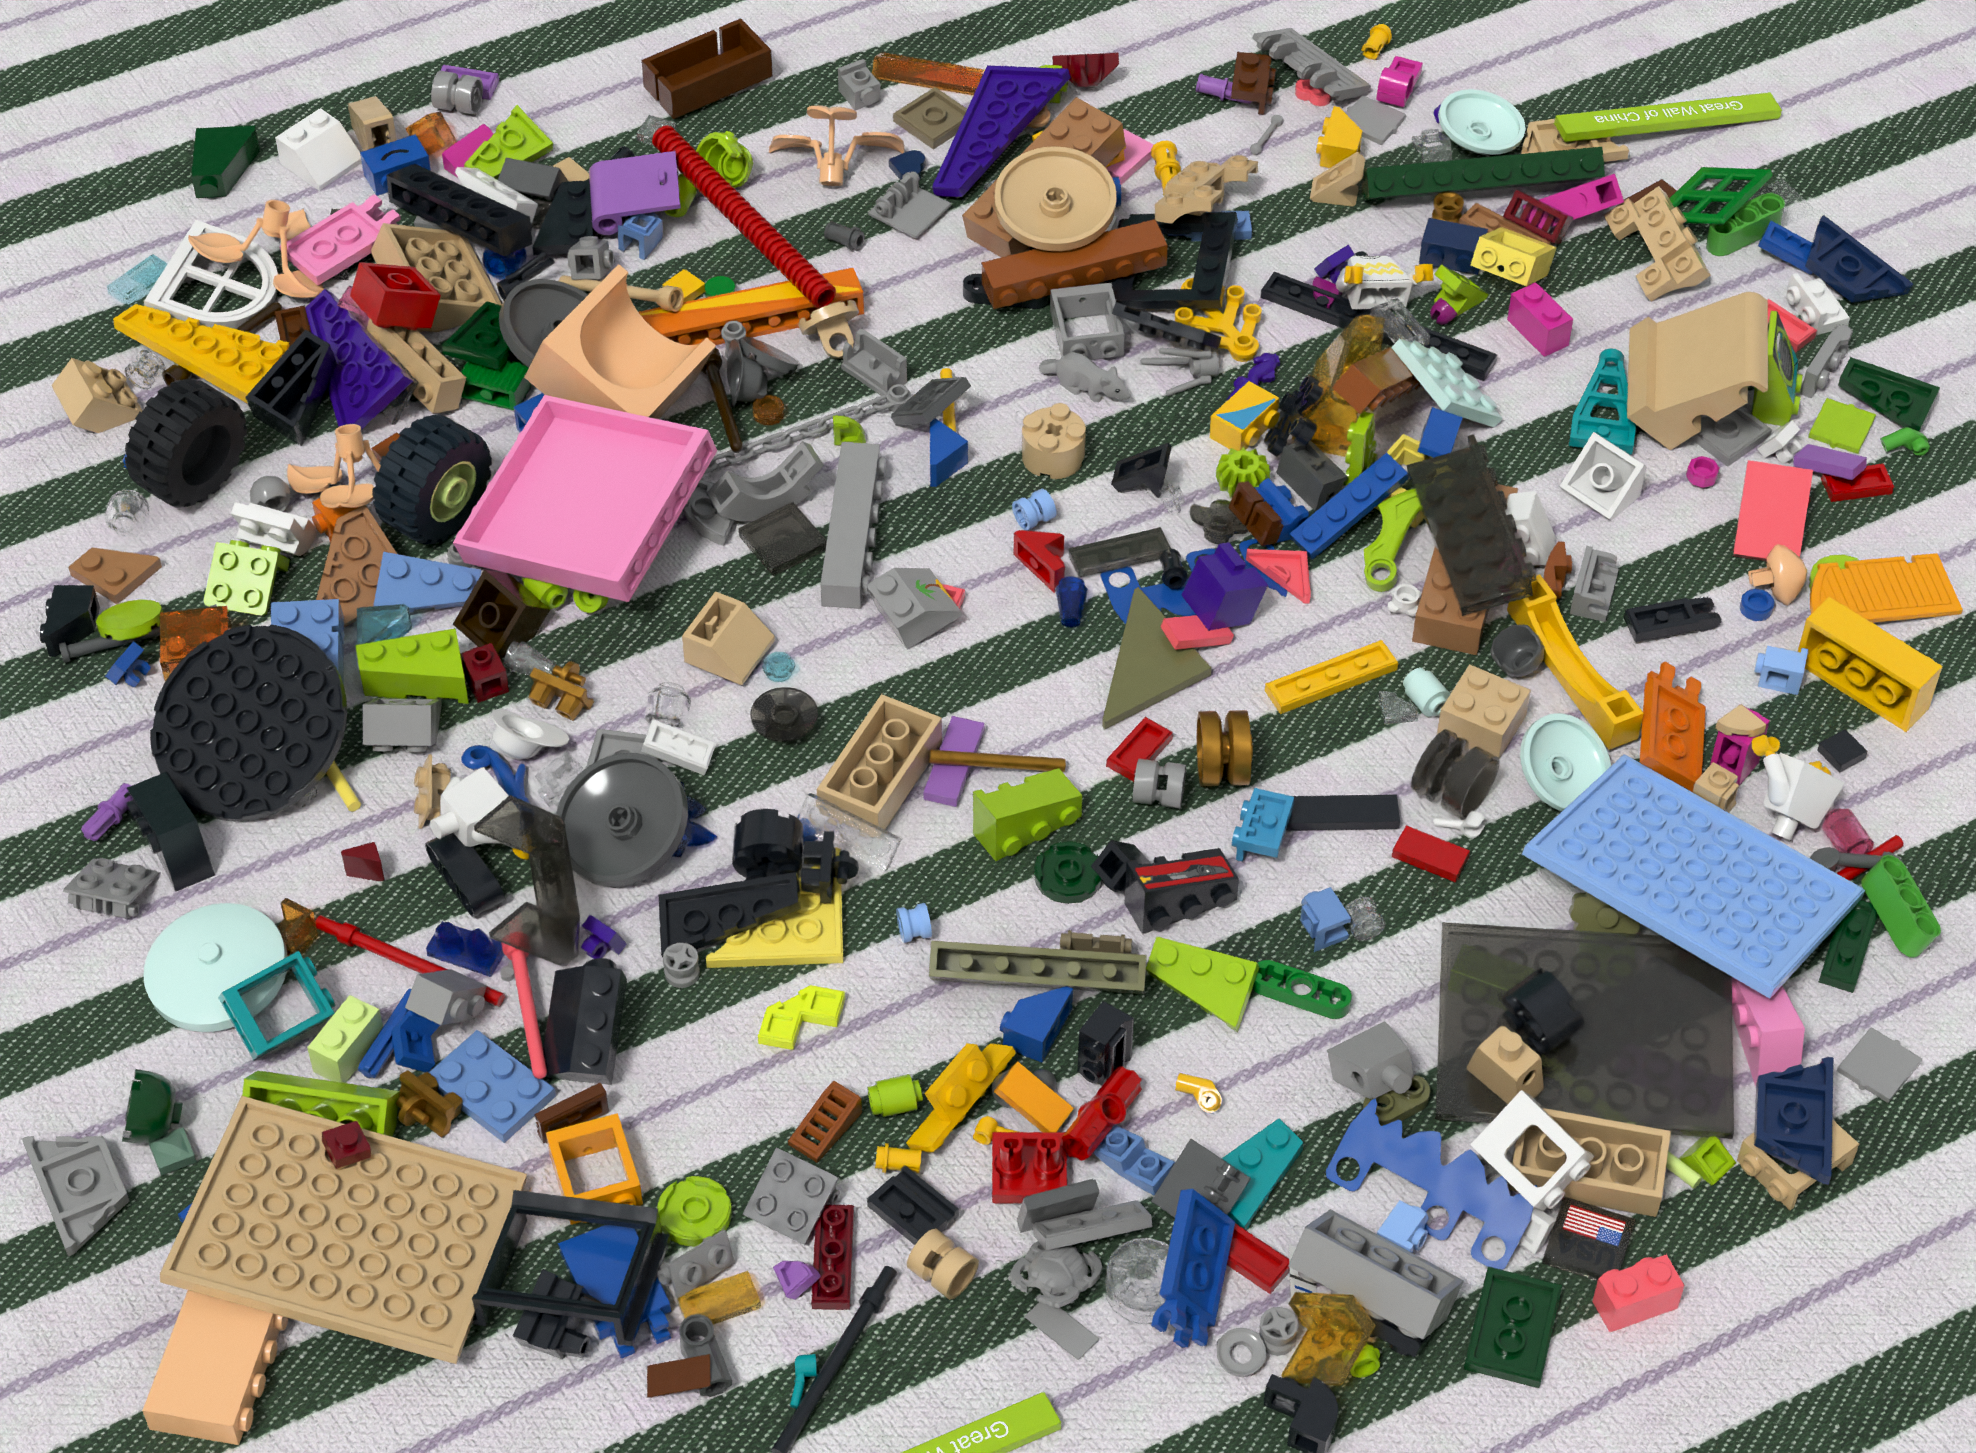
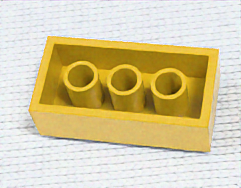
(1869, 664)

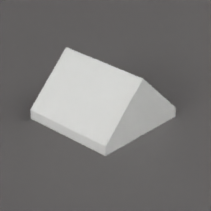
(1605, 477)

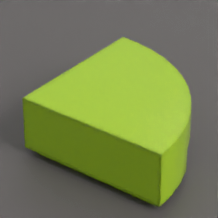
(847, 430)

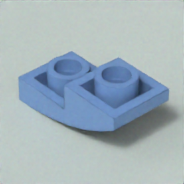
(1132, 1160)

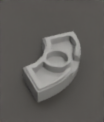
(705, 517)

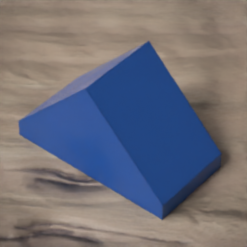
(1439, 433)
(947, 452)

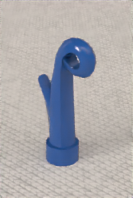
(483, 756)

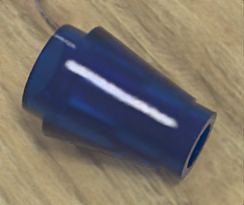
(1071, 598)

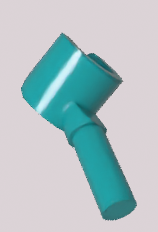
(804, 1367)

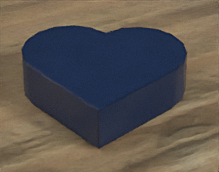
(907, 162)

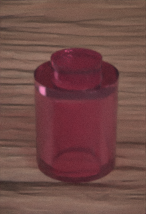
(1846, 832)

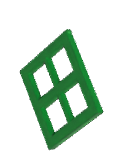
(1736, 200)

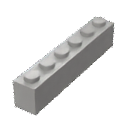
(851, 525)

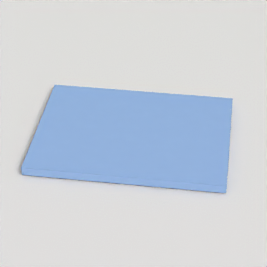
(1695, 874)

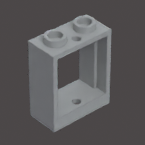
(1098, 301)

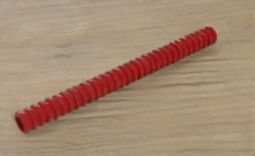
(745, 218)

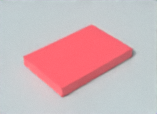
(1772, 509)

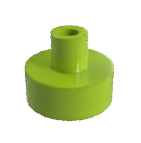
(589, 602)

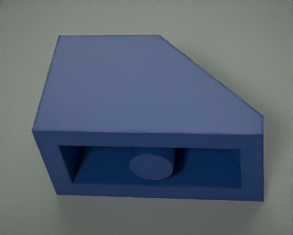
(1037, 1022)

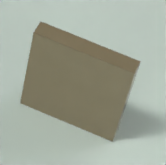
(931, 117)

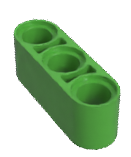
(1745, 225)
(1901, 906)

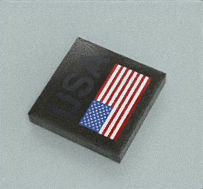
(1588, 1239)

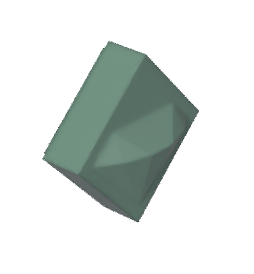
(172, 1151)

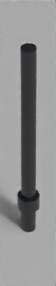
(870, 1303)

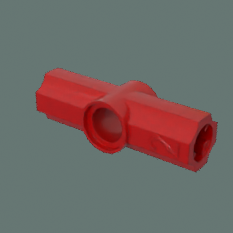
(1101, 1113)

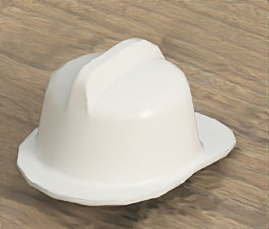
(522, 736)

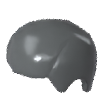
(1517, 650)

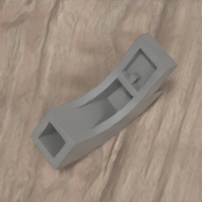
(755, 497)

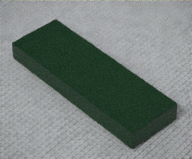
(1849, 947)

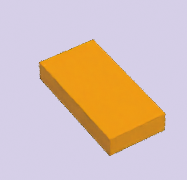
(1033, 1099)

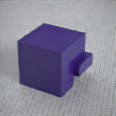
(1223, 590)

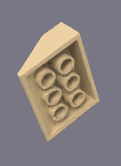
(445, 263)

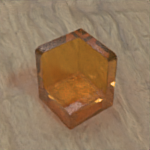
(432, 132)
(297, 927)

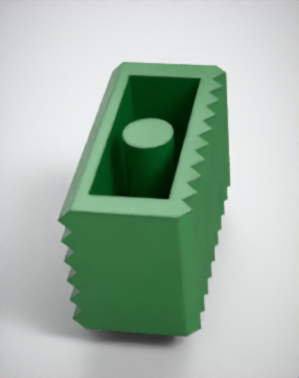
(496, 387)

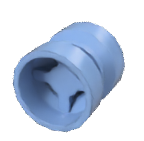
(1034, 509)

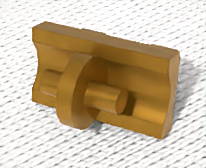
(571, 695)
(423, 1104)

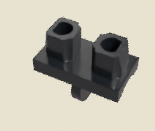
(824, 854)

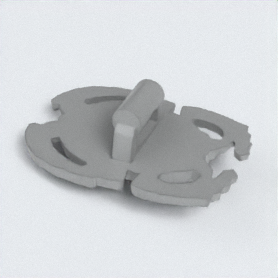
(1057, 1273)

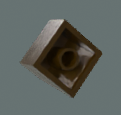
(500, 612)

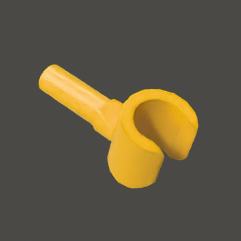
(984, 1130)

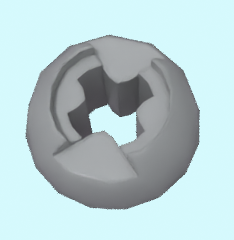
(270, 493)

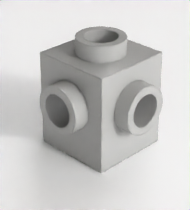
(582, 263)

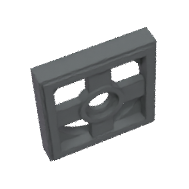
(930, 401)

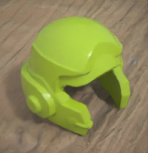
(727, 157)

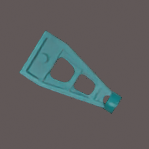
(1618, 432)

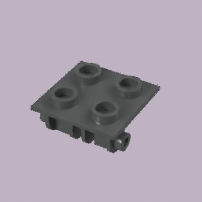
(1206, 1174)

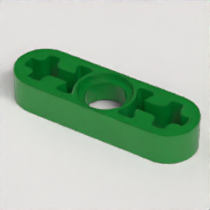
(1308, 1002)

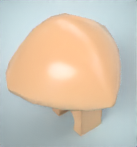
(1783, 572)

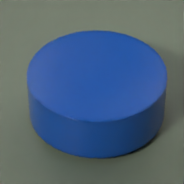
(1756, 604)

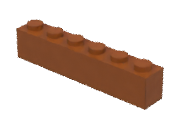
(1108, 257)
(1376, 381)

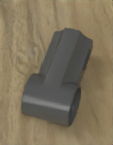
(719, 1374)

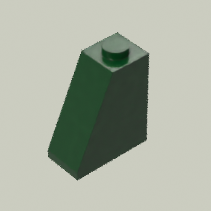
(222, 158)

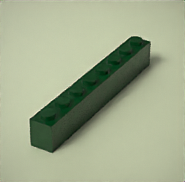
(1482, 173)

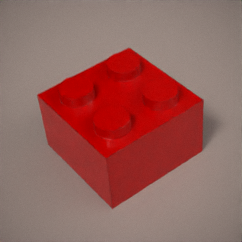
(395, 296)

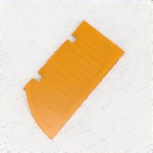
(1888, 588)

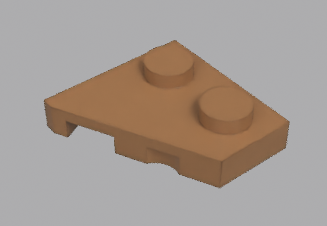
(114, 572)

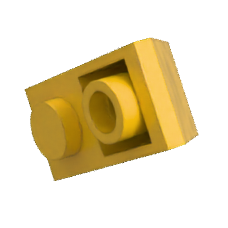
(1340, 139)

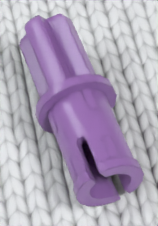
(1216, 87)
(108, 813)

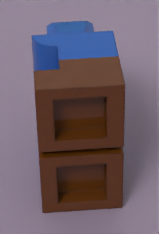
(1267, 511)

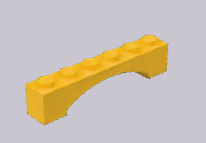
(1607, 710)

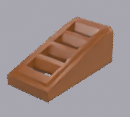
(838, 1102)

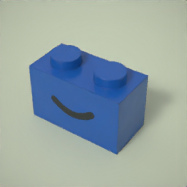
(390, 158)

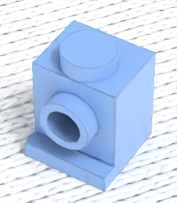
(1781, 669)
(1405, 1227)

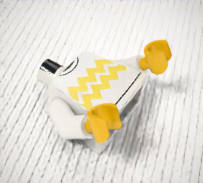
(1378, 280)

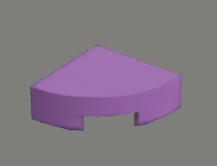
(795, 1277)

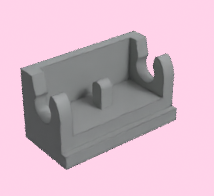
(874, 363)
(1594, 585)

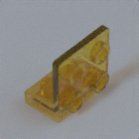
(1333, 1337)

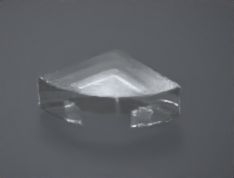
(1396, 709)

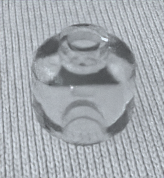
(127, 513)
(668, 705)

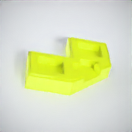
(811, 1005)

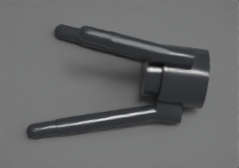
(523, 273)

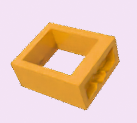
(591, 1138)

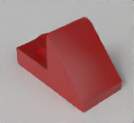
(1041, 555)

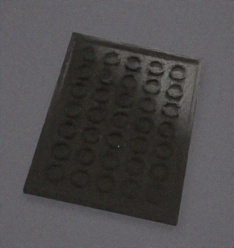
(1650, 1040)

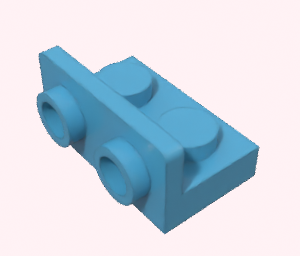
(1263, 824)

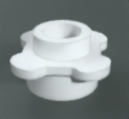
(1405, 599)

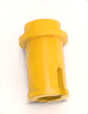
(1379, 36)
(896, 1158)

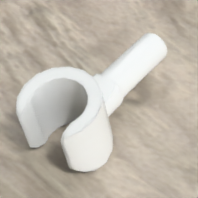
(1470, 827)

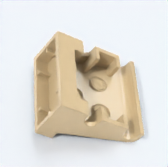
(1696, 366)

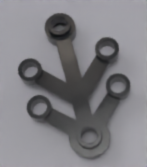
(1291, 417)

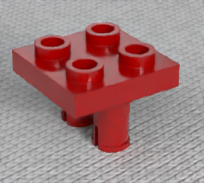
(1026, 1164)

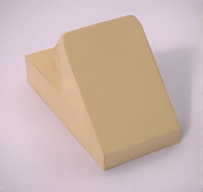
(1339, 182)

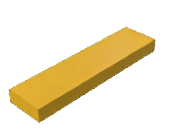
(1331, 676)

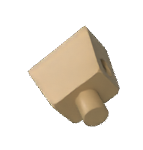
(1505, 1064)

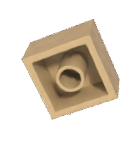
(1485, 710)

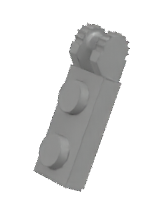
(1827, 358)

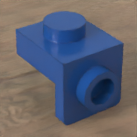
(413, 1042)

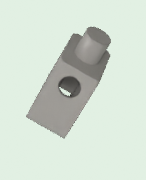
(1372, 1062)

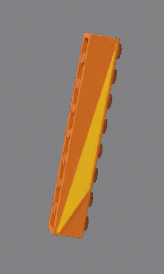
(758, 309)

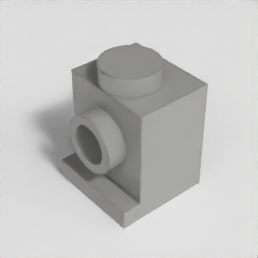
(858, 85)

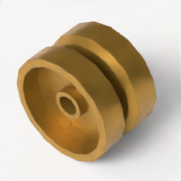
(1228, 747)

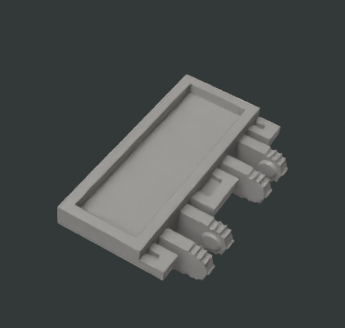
(1312, 63)

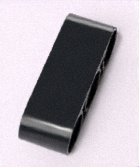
(465, 874)

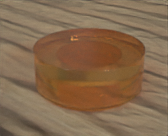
(768, 410)

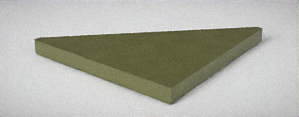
(1148, 664)

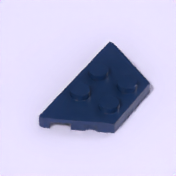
(1851, 266)
(1796, 1117)

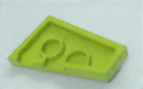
(514, 139)
(1362, 447)
(1206, 977)

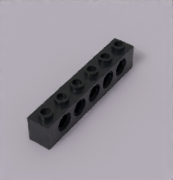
(459, 209)

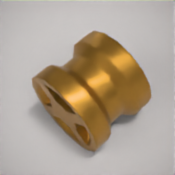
(1448, 206)

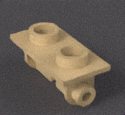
(431, 781)

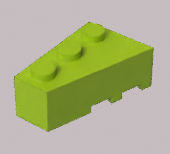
(413, 666)
(1025, 812)

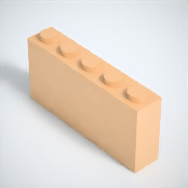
(213, 1369)

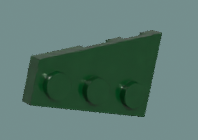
(1891, 393)

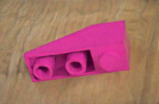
(1583, 199)

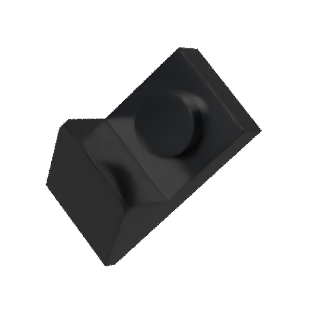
(1144, 467)

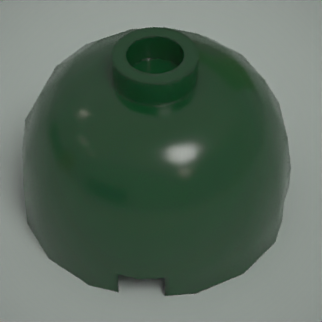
(150, 1108)

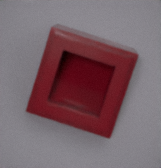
(363, 862)

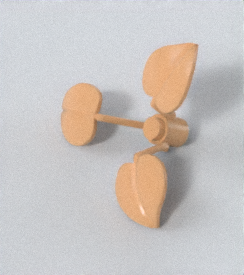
(832, 165)
(275, 223)
(318, 478)

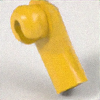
(1202, 1090)

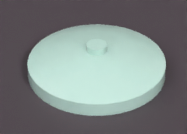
(207, 955)

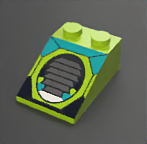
(1783, 381)

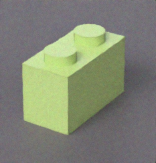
(345, 1040)

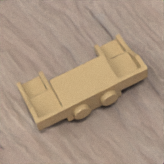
(1200, 187)
(1668, 240)

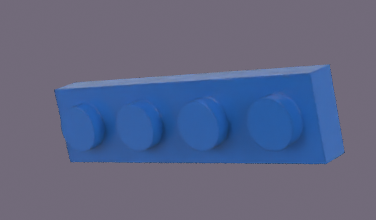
(1349, 506)

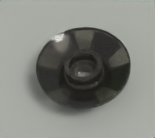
(784, 714)

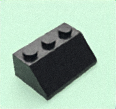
(584, 1024)

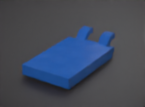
(600, 1264)
(1194, 1269)

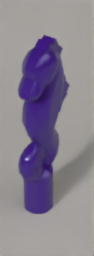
(1262, 371)

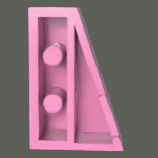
(1767, 1029)

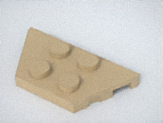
(1544, 137)

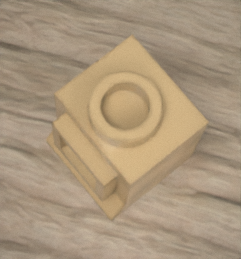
(1717, 787)

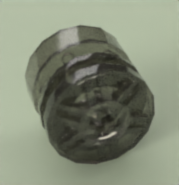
(1455, 774)

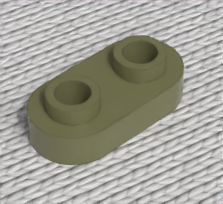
(1402, 1105)

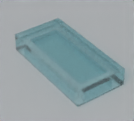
(137, 281)

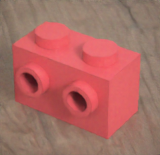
(1637, 1292)

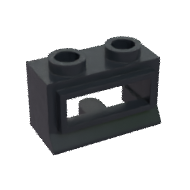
(1104, 1043)

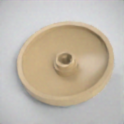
(1055, 198)

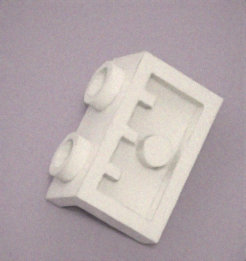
(1816, 304)

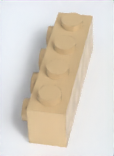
(438, 379)

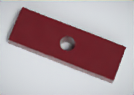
(835, 1237)

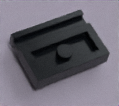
(912, 1205)

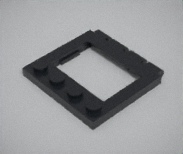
(1210, 270)

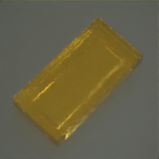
(721, 1299)

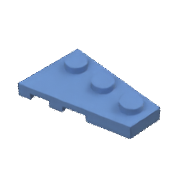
(423, 583)

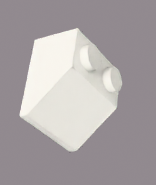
(318, 150)

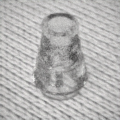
(523, 658)

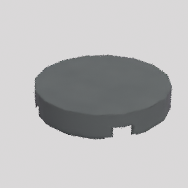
(769, 356)

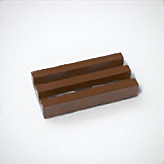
(574, 1110)

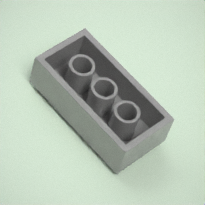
(1377, 1273)

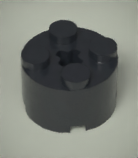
(767, 844)
(1542, 1011)

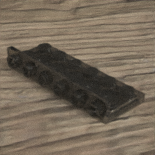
(1472, 528)

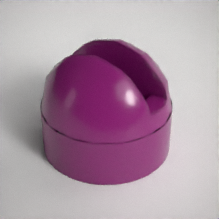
(1442, 312)

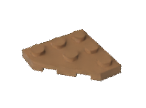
(354, 562)

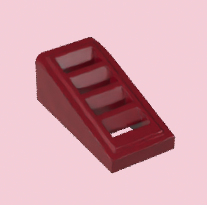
(1560, 229)

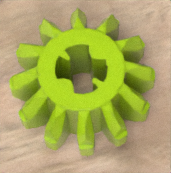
(1241, 467)

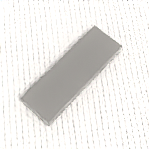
(1092, 1225)

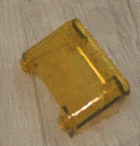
(1331, 412)

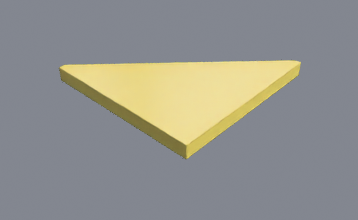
(797, 938)

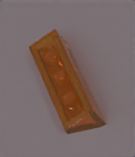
(926, 73)

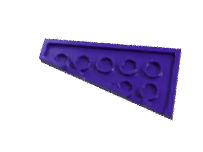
(996, 115)

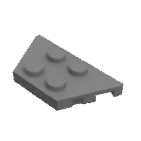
(77, 1185)

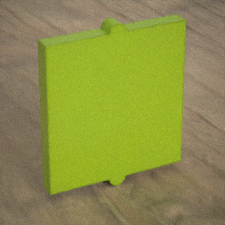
(1842, 425)

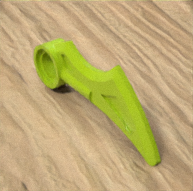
(1397, 517)

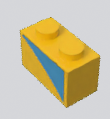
(1244, 417)

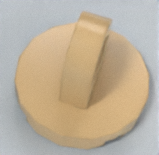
(831, 321)

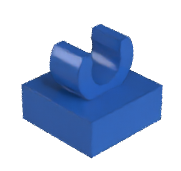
(126, 664)

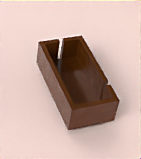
(695, 73)

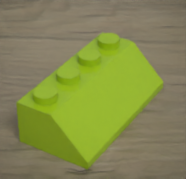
(336, 1101)

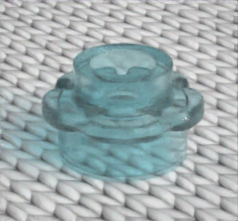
(778, 666)

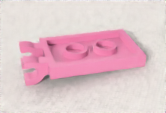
(339, 240)

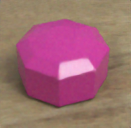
(1702, 472)

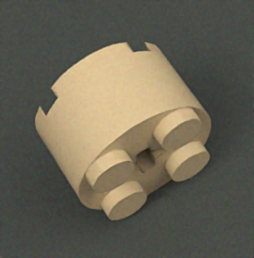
(1053, 441)

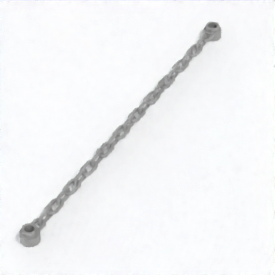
(895, 398)

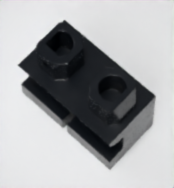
(552, 1332)

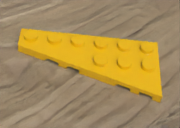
(217, 354)

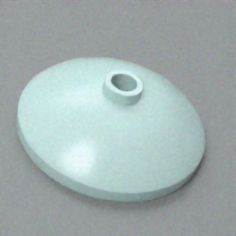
(1481, 122)
(1568, 748)

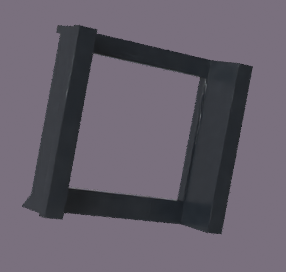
(636, 1287)

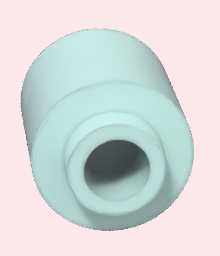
(1425, 691)

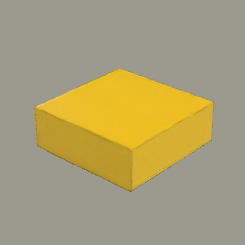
(690, 285)

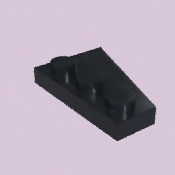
(566, 219)
(1172, 330)

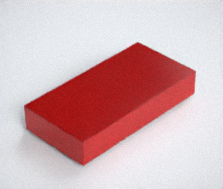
(1869, 483)
(1144, 742)
(1430, 853)
(1256, 1260)

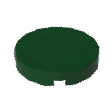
(1066, 873)

